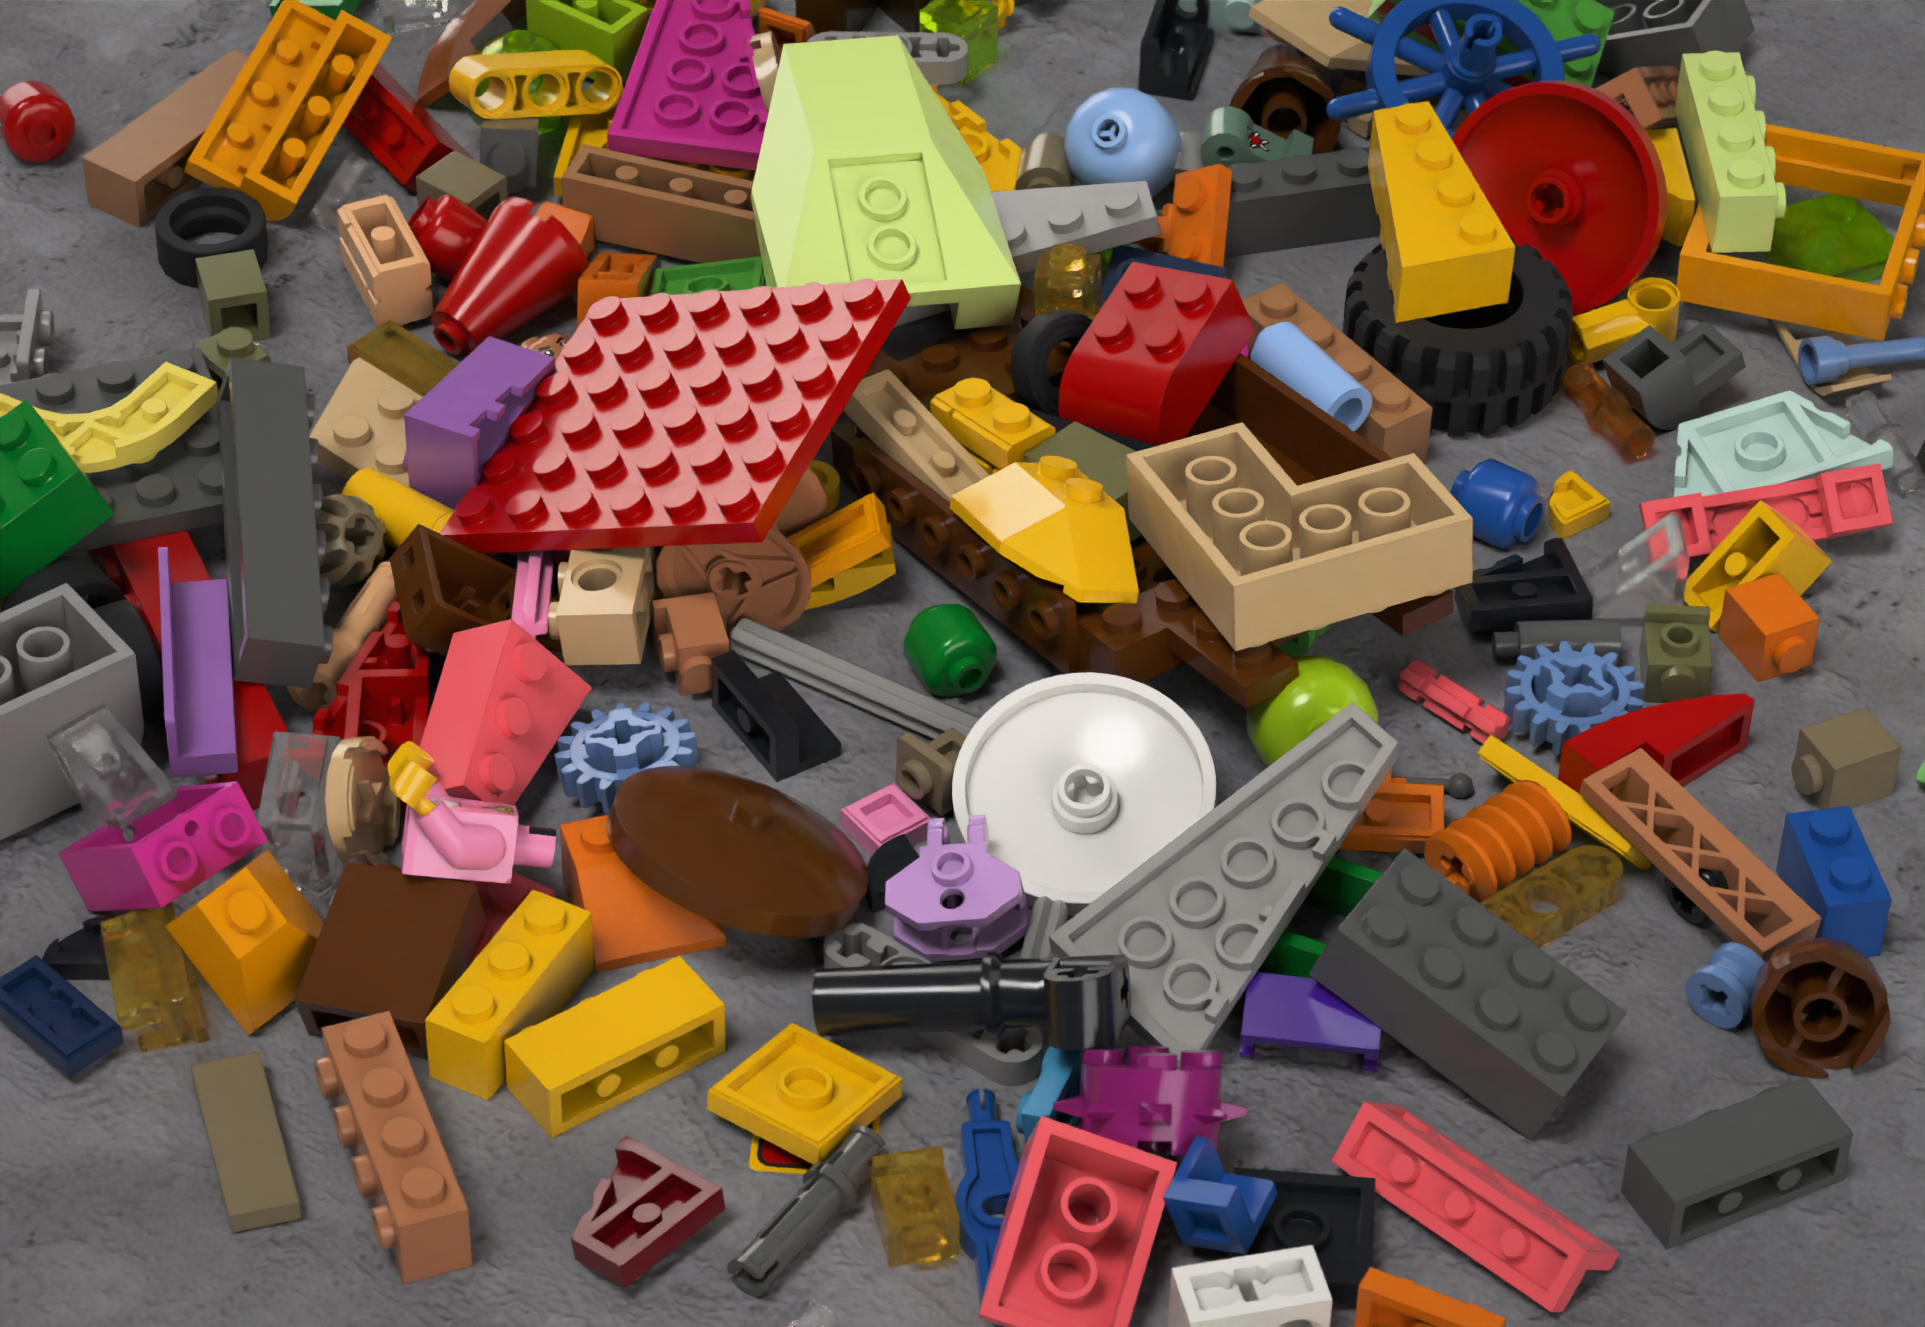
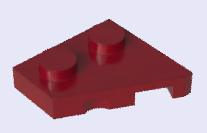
(642, 1213)

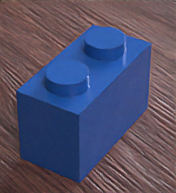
(1836, 875)

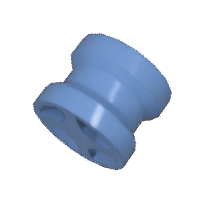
(1724, 986)

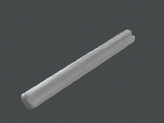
(847, 681)

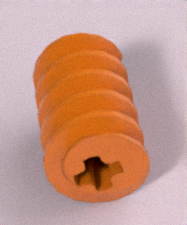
(1499, 839)

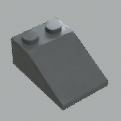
(1662, 30)

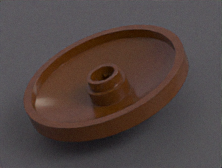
(737, 851)

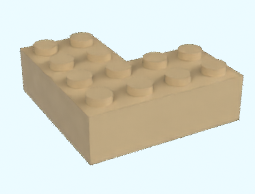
(1291, 556)

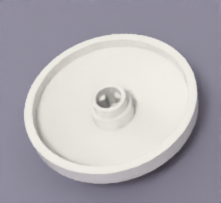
(1082, 782)

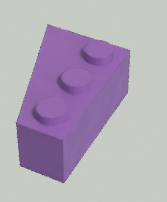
(469, 417)

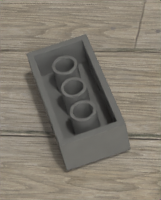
(1467, 993)

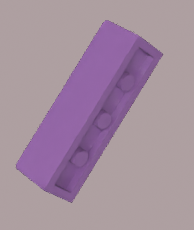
(197, 674)

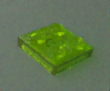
(1831, 238)

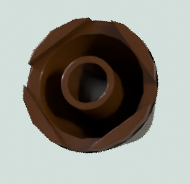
(1287, 95)

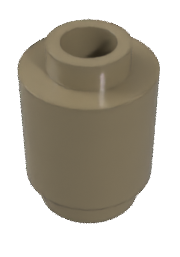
(1044, 164)

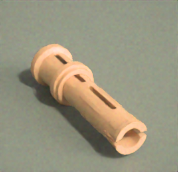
(362, 617)

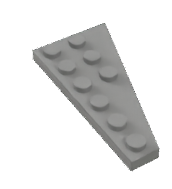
(1082, 215)
(1228, 886)

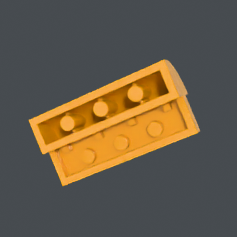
(287, 106)

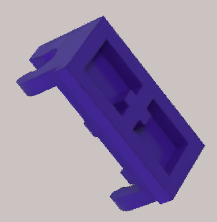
(1305, 1015)

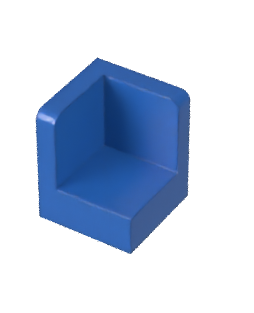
(1215, 1206)

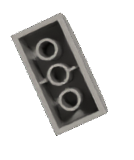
(54, 669)

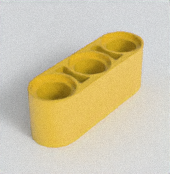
(513, 74)

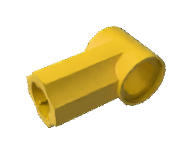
(1605, 329)

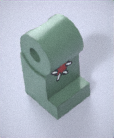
(1233, 138)

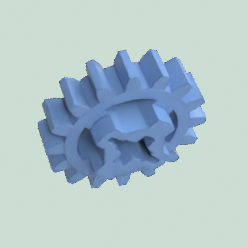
(1568, 693)
(619, 745)

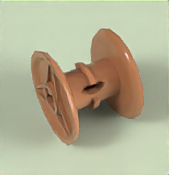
(751, 579)

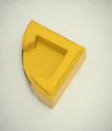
(1575, 506)

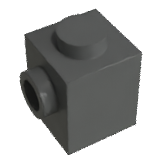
(511, 149)

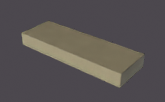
(245, 1142)

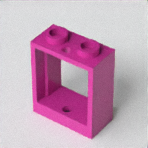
(168, 851)

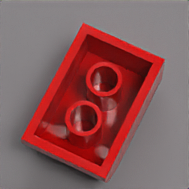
(1155, 354)

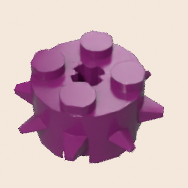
(1151, 1097)

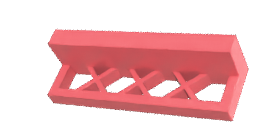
(1471, 1204)

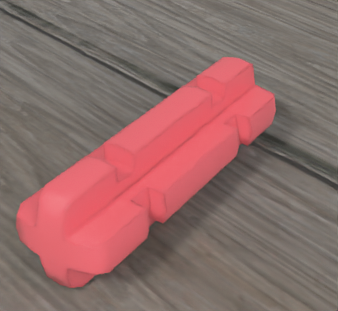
(1452, 702)

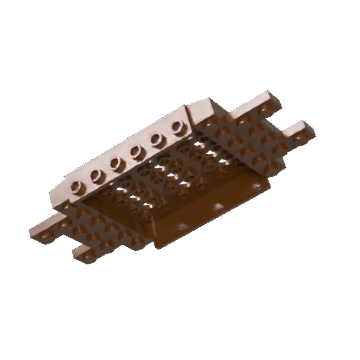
(1166, 621)

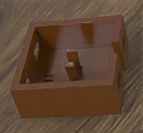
(447, 589)

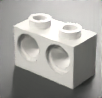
(1252, 1291)

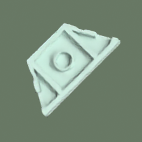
(1766, 445)

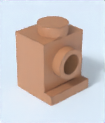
(687, 637)

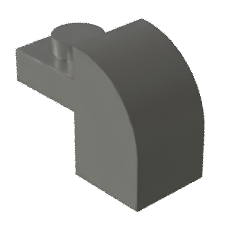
(1671, 379)

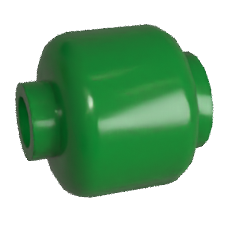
(949, 647)

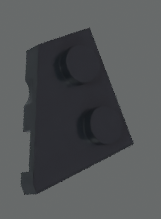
(1529, 591)

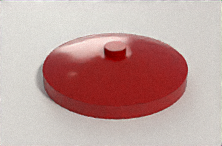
(1571, 181)

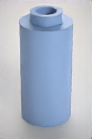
(1311, 372)

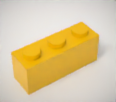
(512, 984)
(615, 1046)

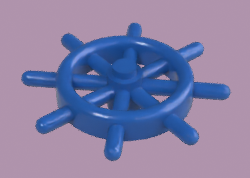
(1466, 68)

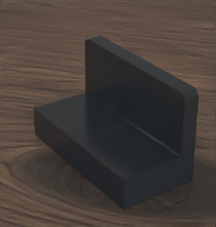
(770, 718)

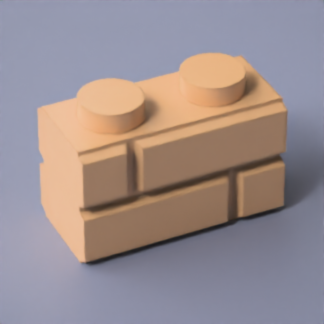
(385, 261)

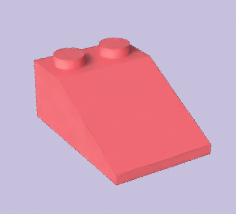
(1075, 1231)

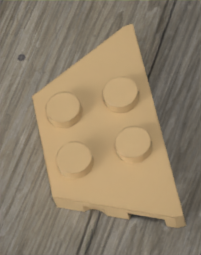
(365, 423)

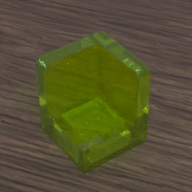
(972, 21)

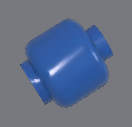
(1501, 502)

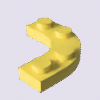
(135, 425)

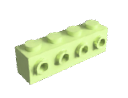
(1728, 152)

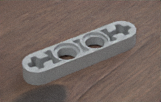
(967, 1046)

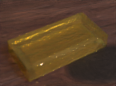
(402, 357)

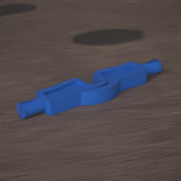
(986, 1184)

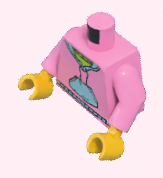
(460, 835)

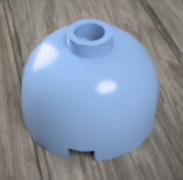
(1122, 139)

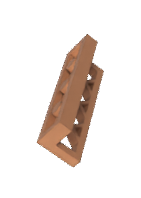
(1648, 93)
(1685, 836)

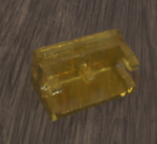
(153, 979)

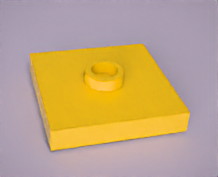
(804, 1093)

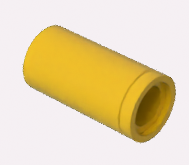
(397, 505)

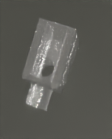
(297, 829)

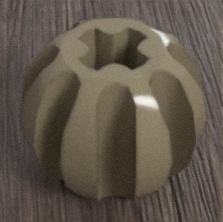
(352, 539)

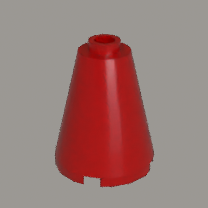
(508, 277)

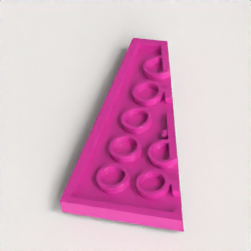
(693, 88)

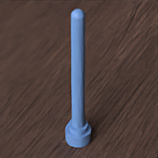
(1824, 359)

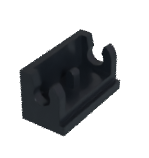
(1174, 50)

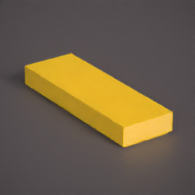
(1578, 810)

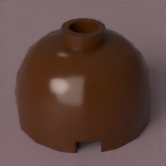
(1819, 1007)

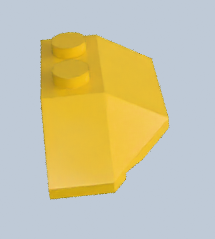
(1055, 528)

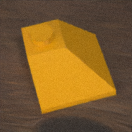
(251, 940)

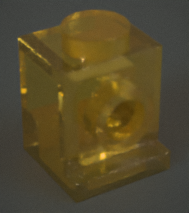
(1069, 281)
(914, 1206)

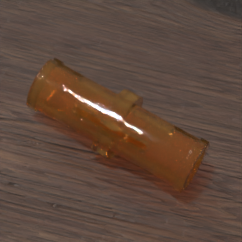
(1608, 410)

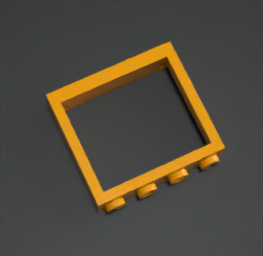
(1807, 297)

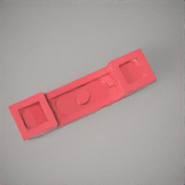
(1822, 506)

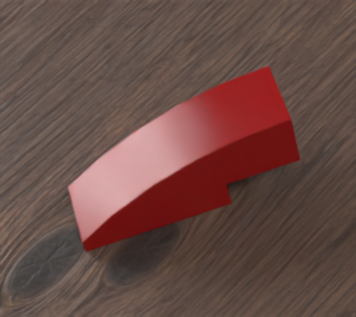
(1679, 735)

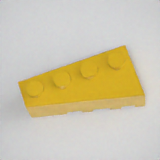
(1434, 219)

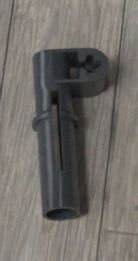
(1076, 996)

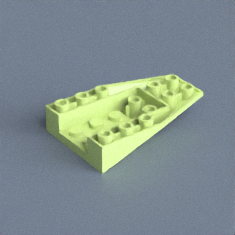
(876, 184)

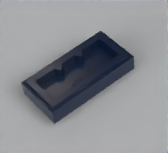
(56, 1017)

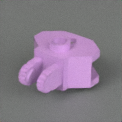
(958, 892)

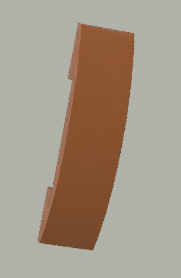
(455, 44)

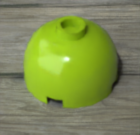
(1305, 705)

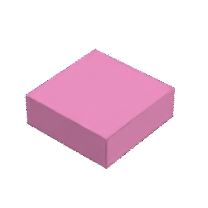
(883, 817)

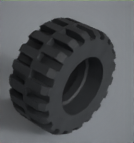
(1474, 363)

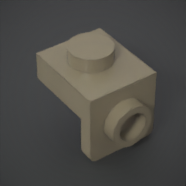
(928, 769)

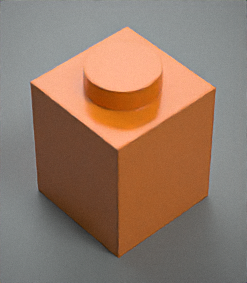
(1768, 627)

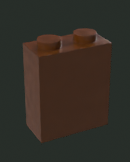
(390, 948)

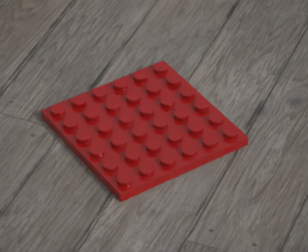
(678, 418)

